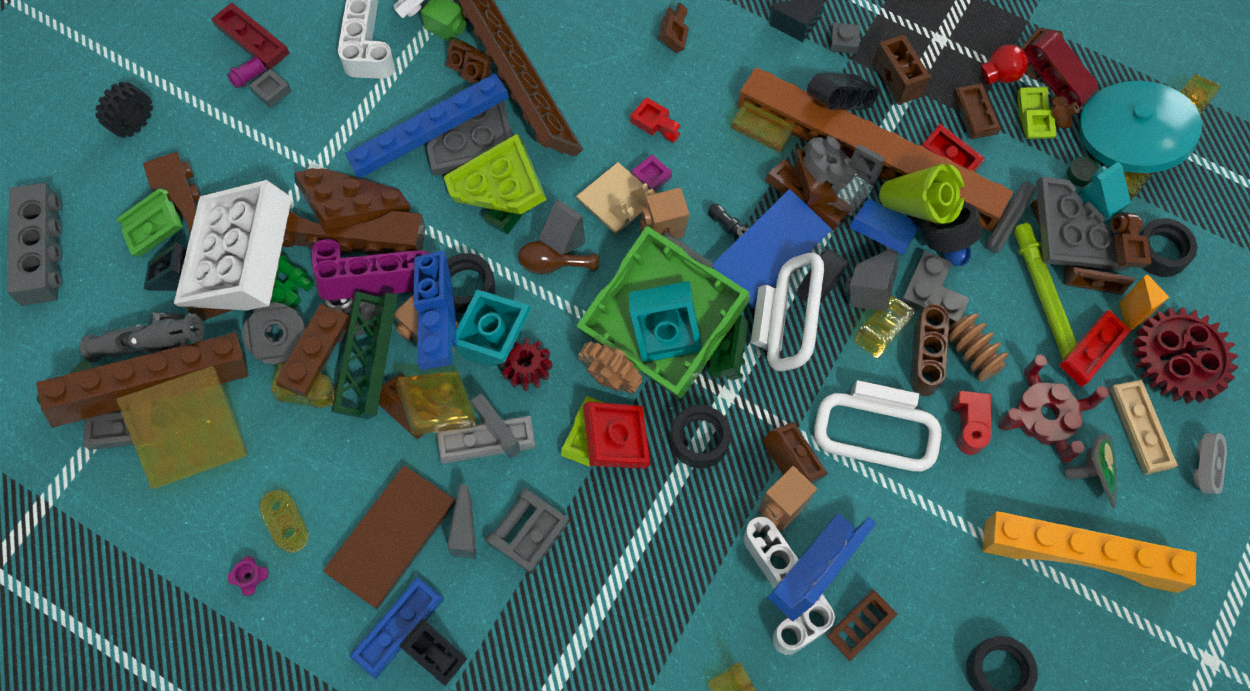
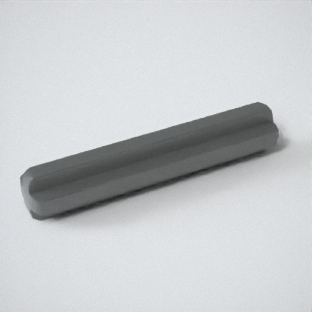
(1010, 217)

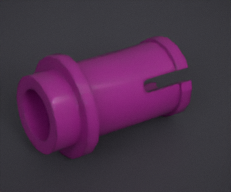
(245, 72)

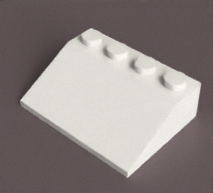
(234, 248)

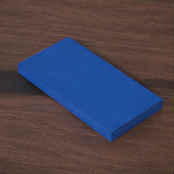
(770, 242)

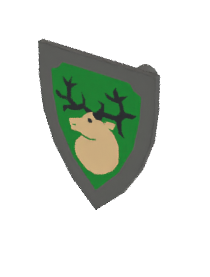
(1099, 462)

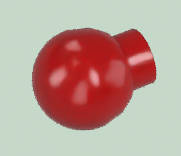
(1005, 65)

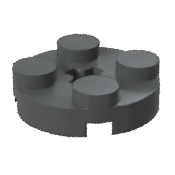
(828, 162)
(262, 321)

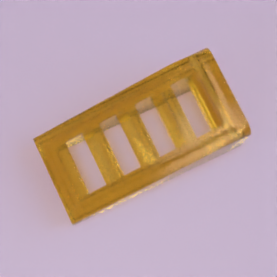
(873, 339)

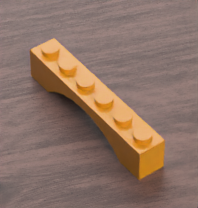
(1042, 540)

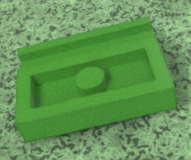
(149, 223)

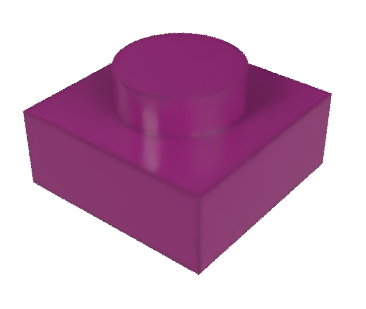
(652, 173)

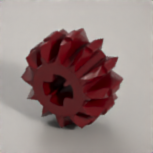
(526, 375)

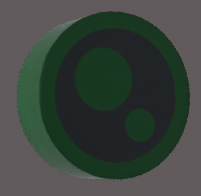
(1081, 170)

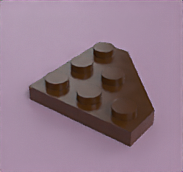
(345, 199)

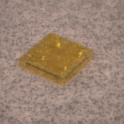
(435, 402)

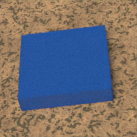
(885, 226)

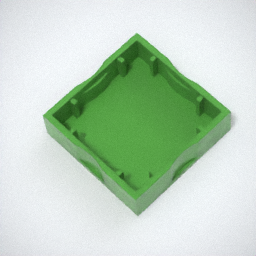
(656, 263)

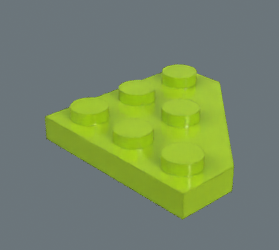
(498, 179)

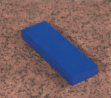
(384, 639)

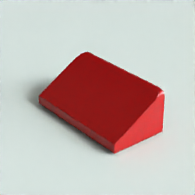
(950, 146)

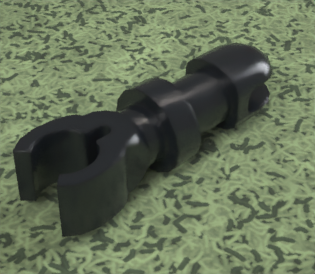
(731, 225)

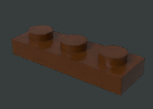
(785, 177)
(312, 351)

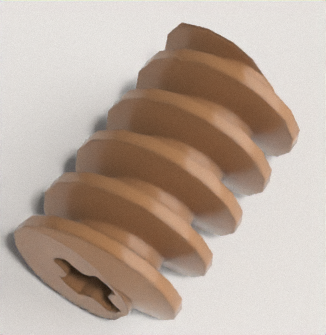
(977, 347)

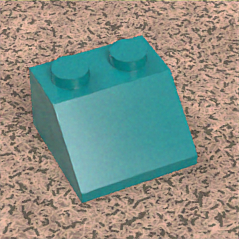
(665, 321)
(490, 328)

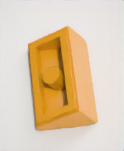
(1141, 302)

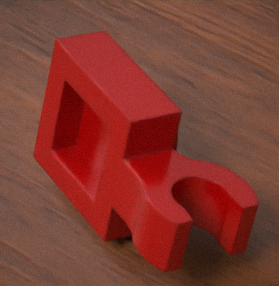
(653, 118)

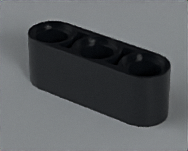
(842, 91)

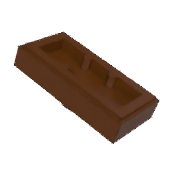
(976, 111)

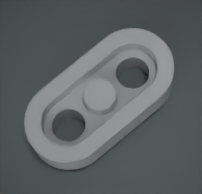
(1212, 463)

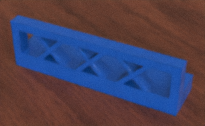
(818, 565)

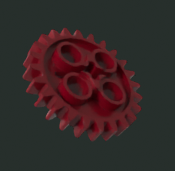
(1193, 378)

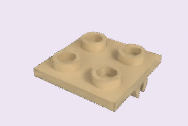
(615, 197)

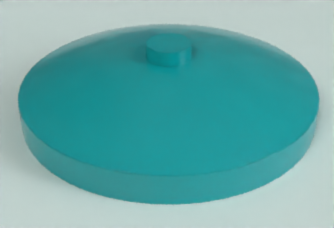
(1140, 126)

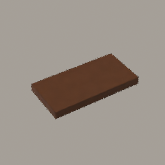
(390, 537)

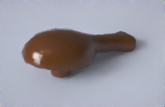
(542, 259)

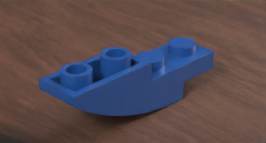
(435, 310)

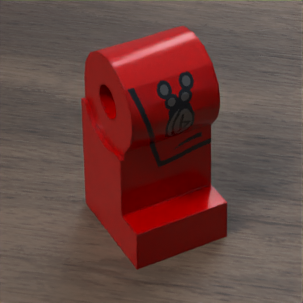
(974, 421)

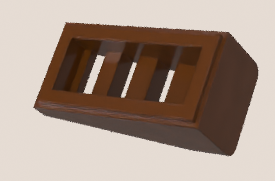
(881, 605)

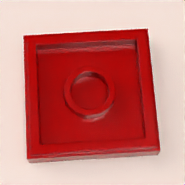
(616, 435)

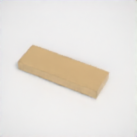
(1143, 427)

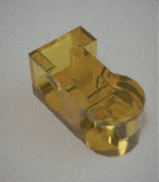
(320, 395)

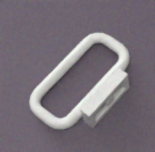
(772, 308)
(882, 401)

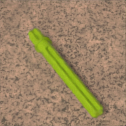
(1047, 293)

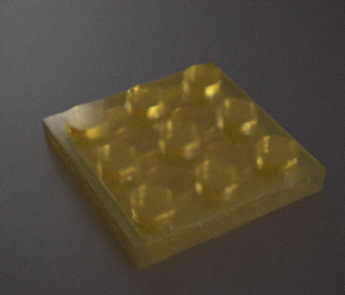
(182, 427)

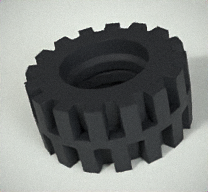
(124, 109)

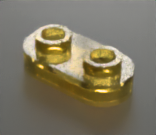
(283, 519)

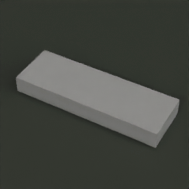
(479, 442)

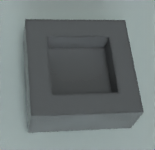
(845, 38)
(270, 88)

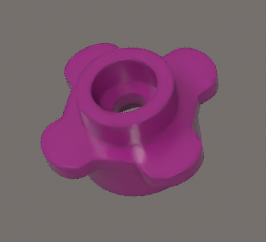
(238, 574)

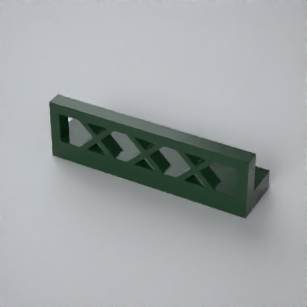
(376, 358)

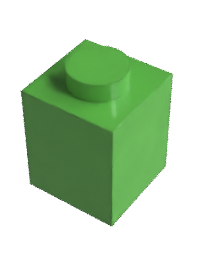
(443, 19)

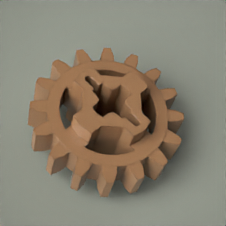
(610, 367)

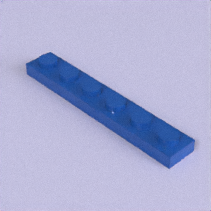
(427, 125)

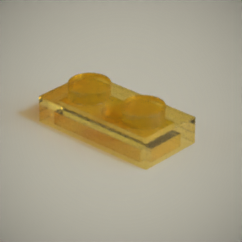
(762, 126)

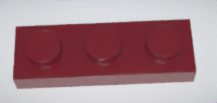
(250, 36)

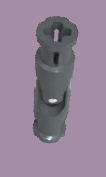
(158, 335)

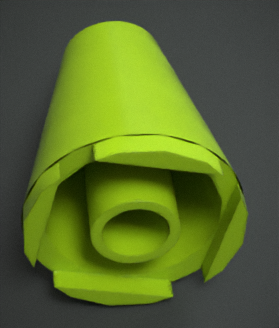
(926, 194)

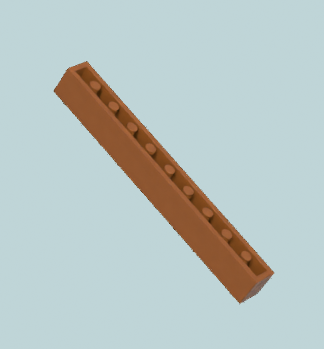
(901, 156)

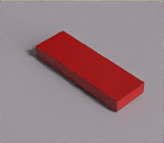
(1094, 348)

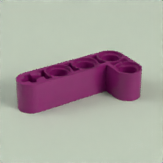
(371, 274)

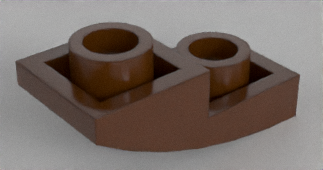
(468, 61)

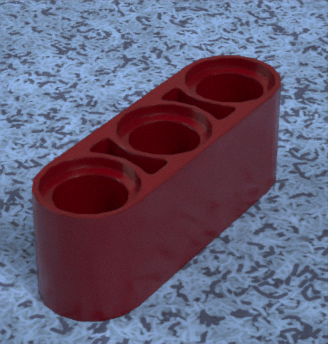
(1061, 68)

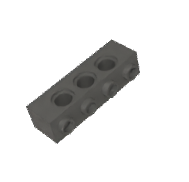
(33, 244)

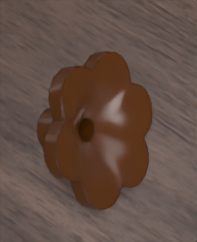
(1063, 111)

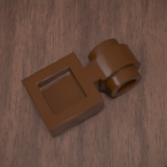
(1131, 248)

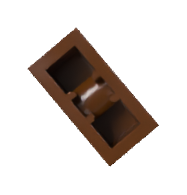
(901, 69)

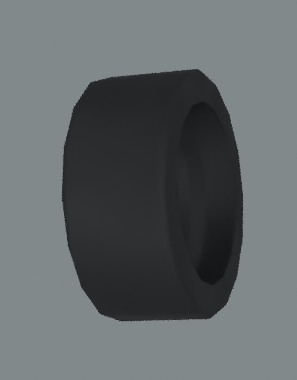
(954, 238)
(1183, 239)
(470, 261)
(833, 269)
(707, 414)
(1018, 650)

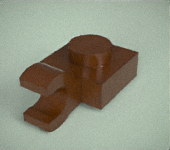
(673, 30)

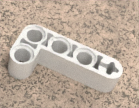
(356, 50)
(802, 627)

